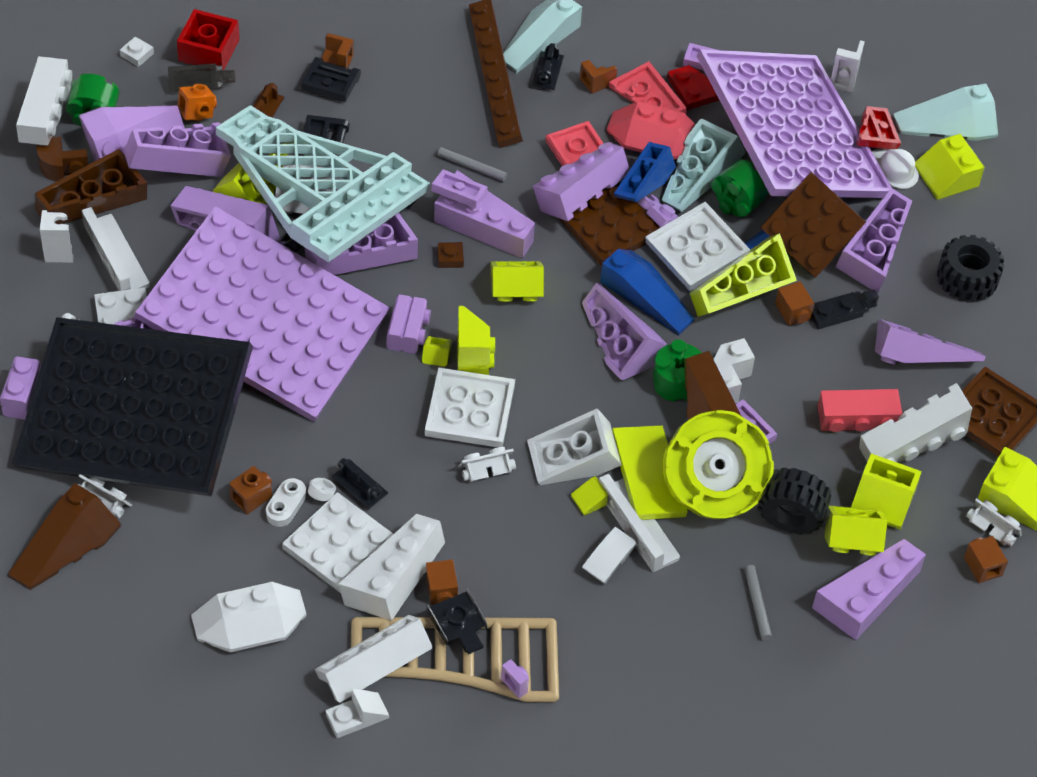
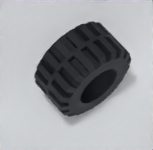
(967, 282)
(795, 501)

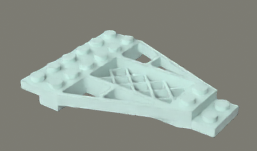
(334, 217)

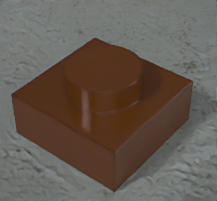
(450, 255)

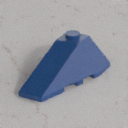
(645, 288)

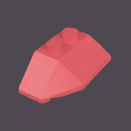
(645, 123)

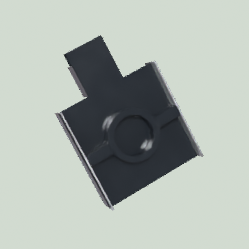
(459, 618)

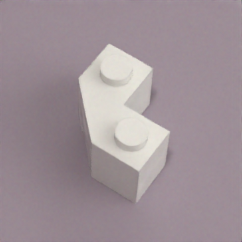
(735, 363)

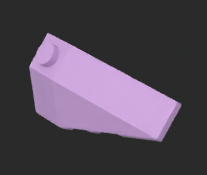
(624, 337)
(906, 346)

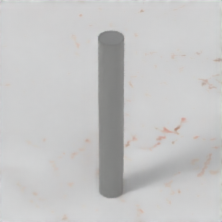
(472, 164)
(758, 602)

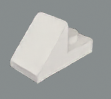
(360, 712)

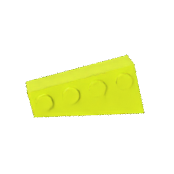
(750, 275)

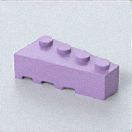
(581, 181)
(195, 205)
(383, 246)

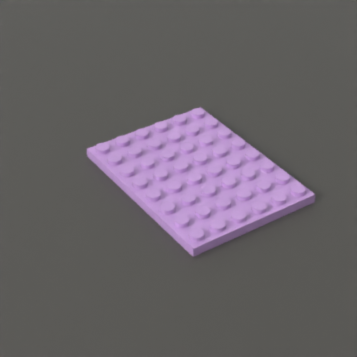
(793, 122)
(257, 291)

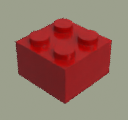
(208, 39)

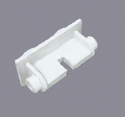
(497, 460)
(111, 499)
(987, 515)

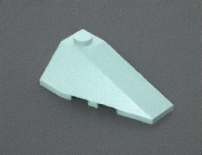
(544, 25)

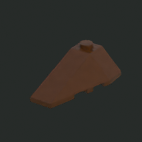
(706, 386)
(69, 531)

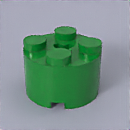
(90, 93)
(739, 189)
(670, 370)

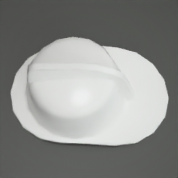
(898, 167)

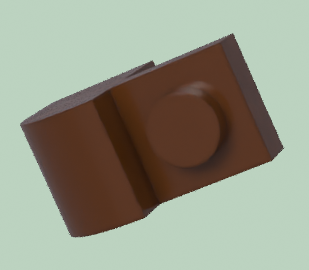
(56, 163)

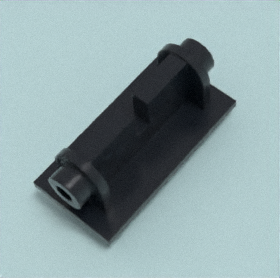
(548, 68)
(359, 483)

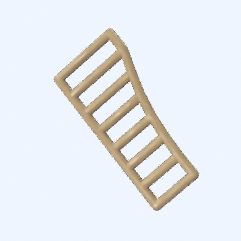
(467, 677)

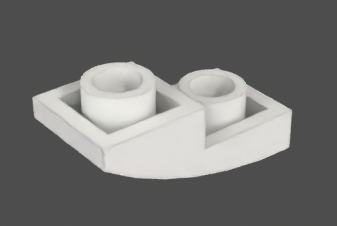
(609, 555)

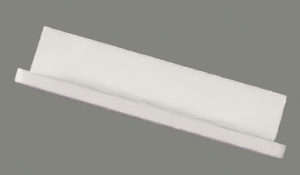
(114, 251)
(650, 538)
(375, 657)

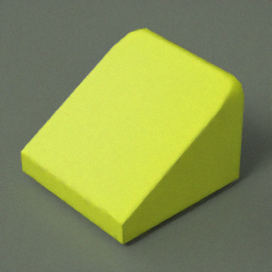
(436, 351)
(590, 496)

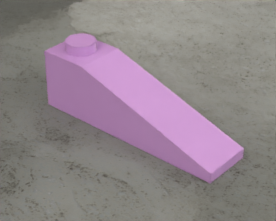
(111, 126)

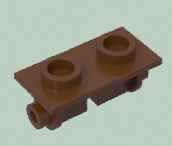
(268, 100)

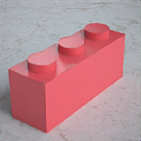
(857, 409)

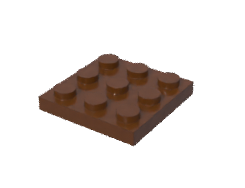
(813, 224)
(610, 225)
(1000, 412)

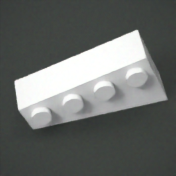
(44, 101)
(393, 569)

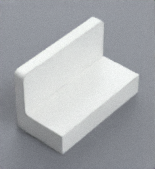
(846, 68)

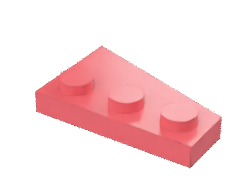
(647, 86)

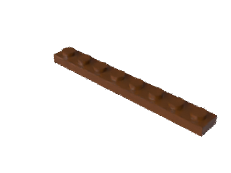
(495, 73)

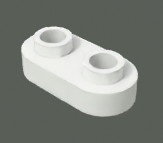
(287, 500)

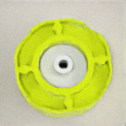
(743, 458)

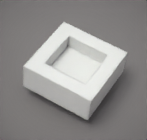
(136, 51)

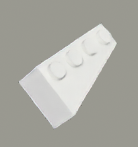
(920, 429)

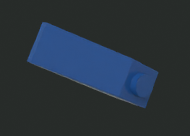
(647, 172)

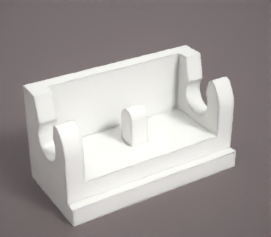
(55, 238)

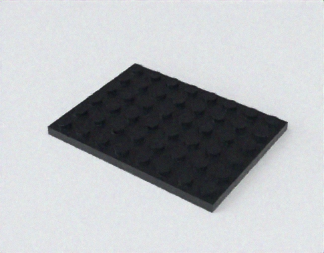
(133, 406)

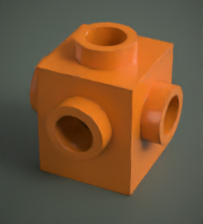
(196, 102)

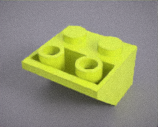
(887, 488)

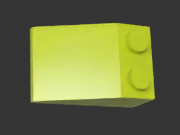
(1013, 487)

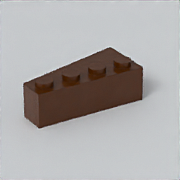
(100, 185)

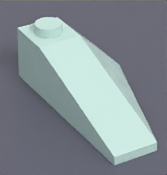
(962, 111)
(705, 156)

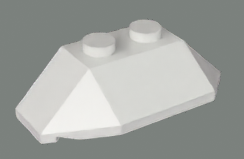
(249, 616)

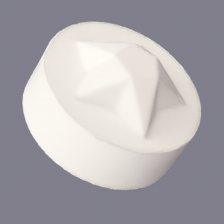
(321, 489)

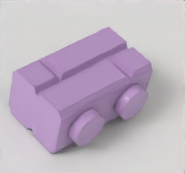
(407, 324)
(19, 387)

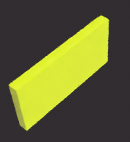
(642, 469)

